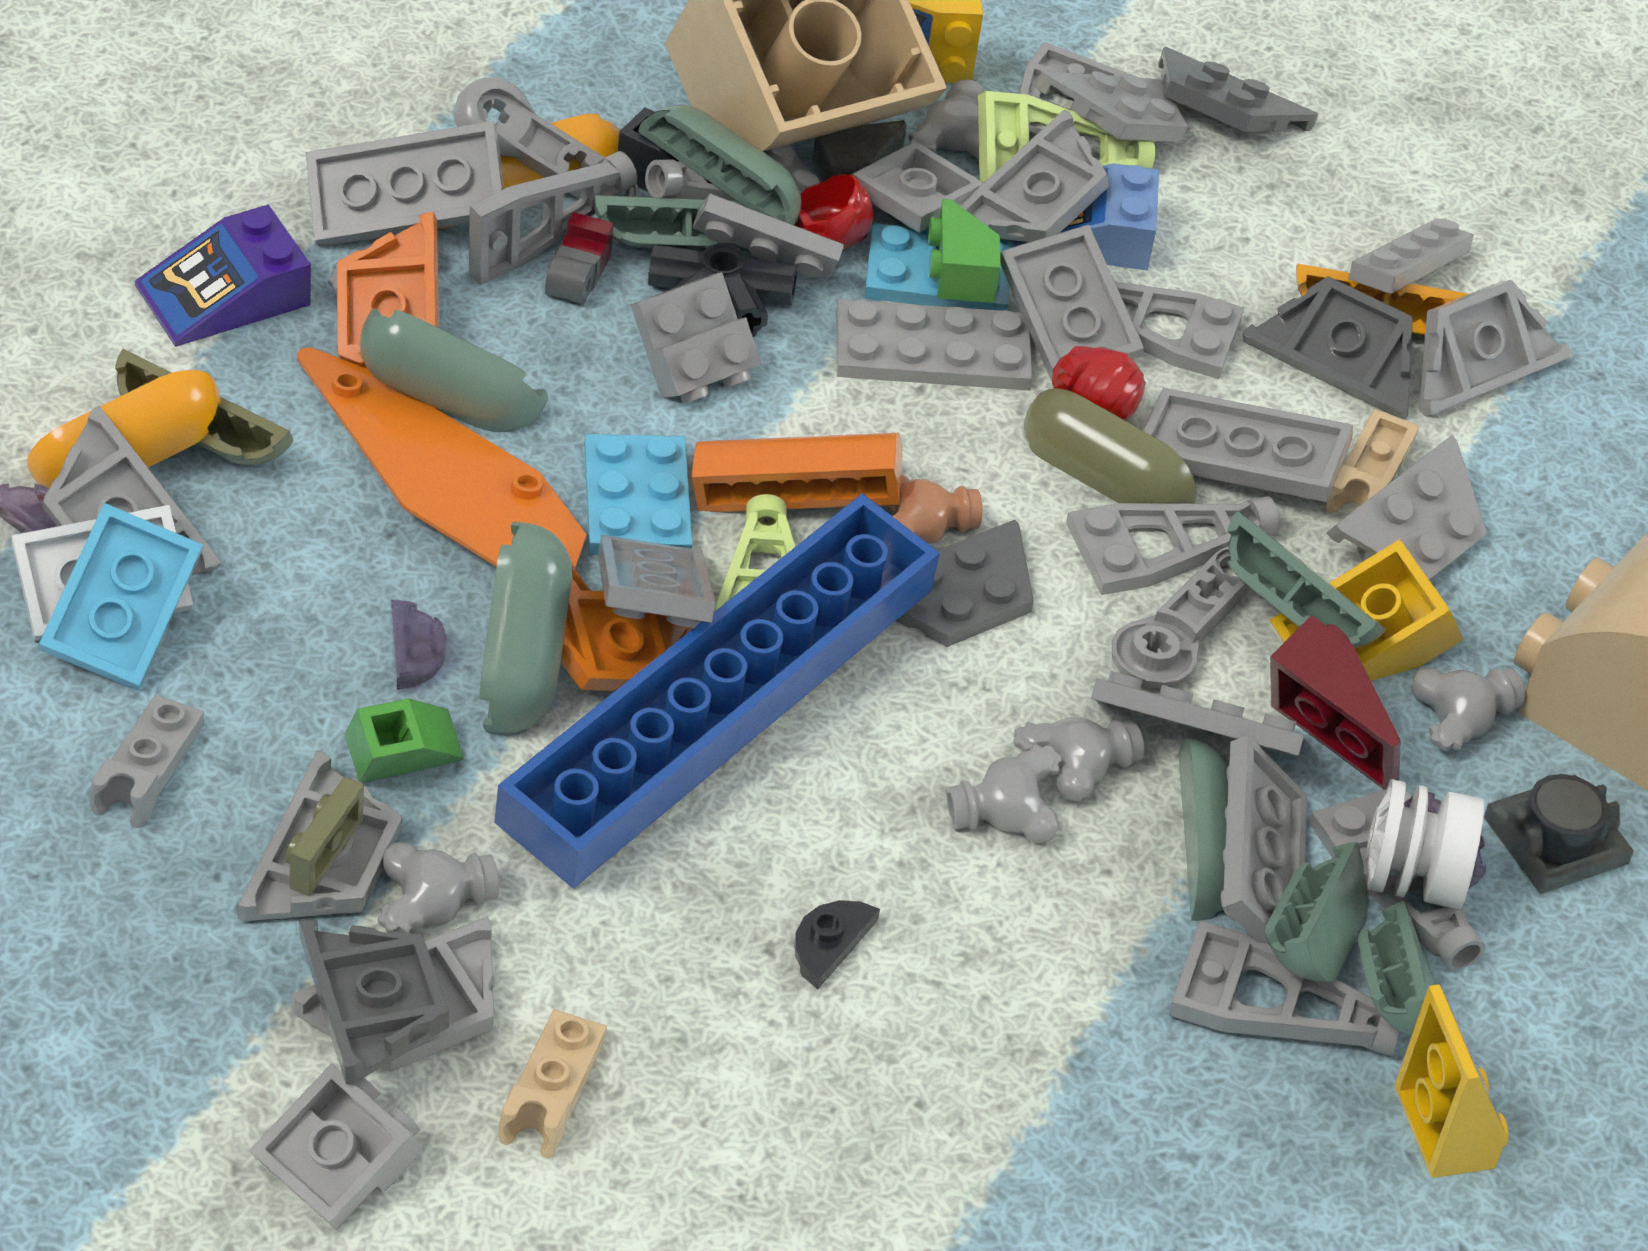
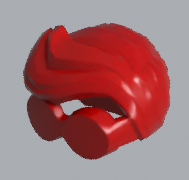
(837, 210)
(1102, 377)

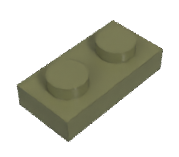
(332, 827)

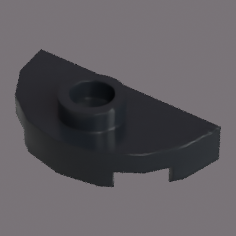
(830, 935)

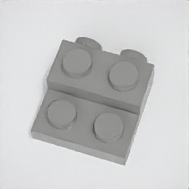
(914, 183)
(695, 338)
(338, 1145)

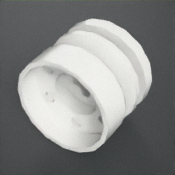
(1425, 844)

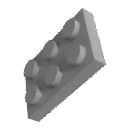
(1069, 296)

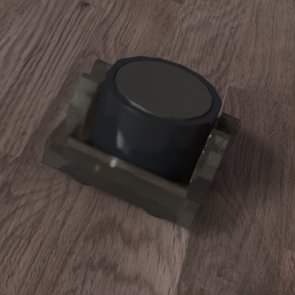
(1560, 831)

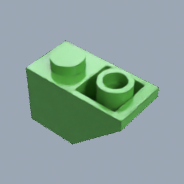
(964, 256)
(401, 739)

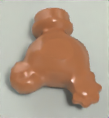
(931, 509)

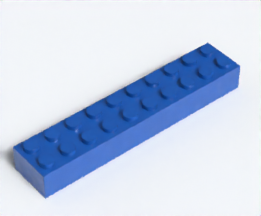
(714, 690)

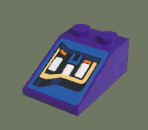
(228, 278)

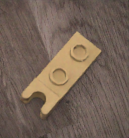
(1373, 459)
(552, 1080)

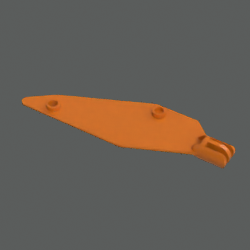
(441, 466)

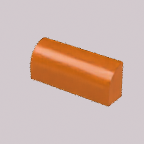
(798, 470)

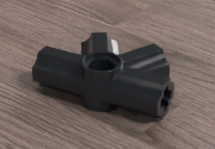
(747, 279)

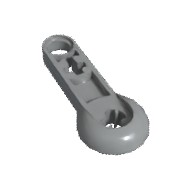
(523, 132)
(1178, 627)

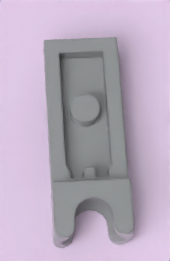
(146, 758)

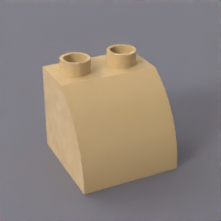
(802, 65)
(1594, 666)

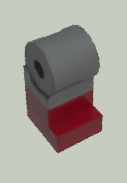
(580, 258)

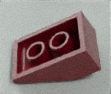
(1332, 699)

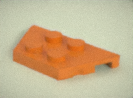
(388, 276)
(609, 649)

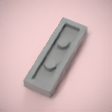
(767, 237)

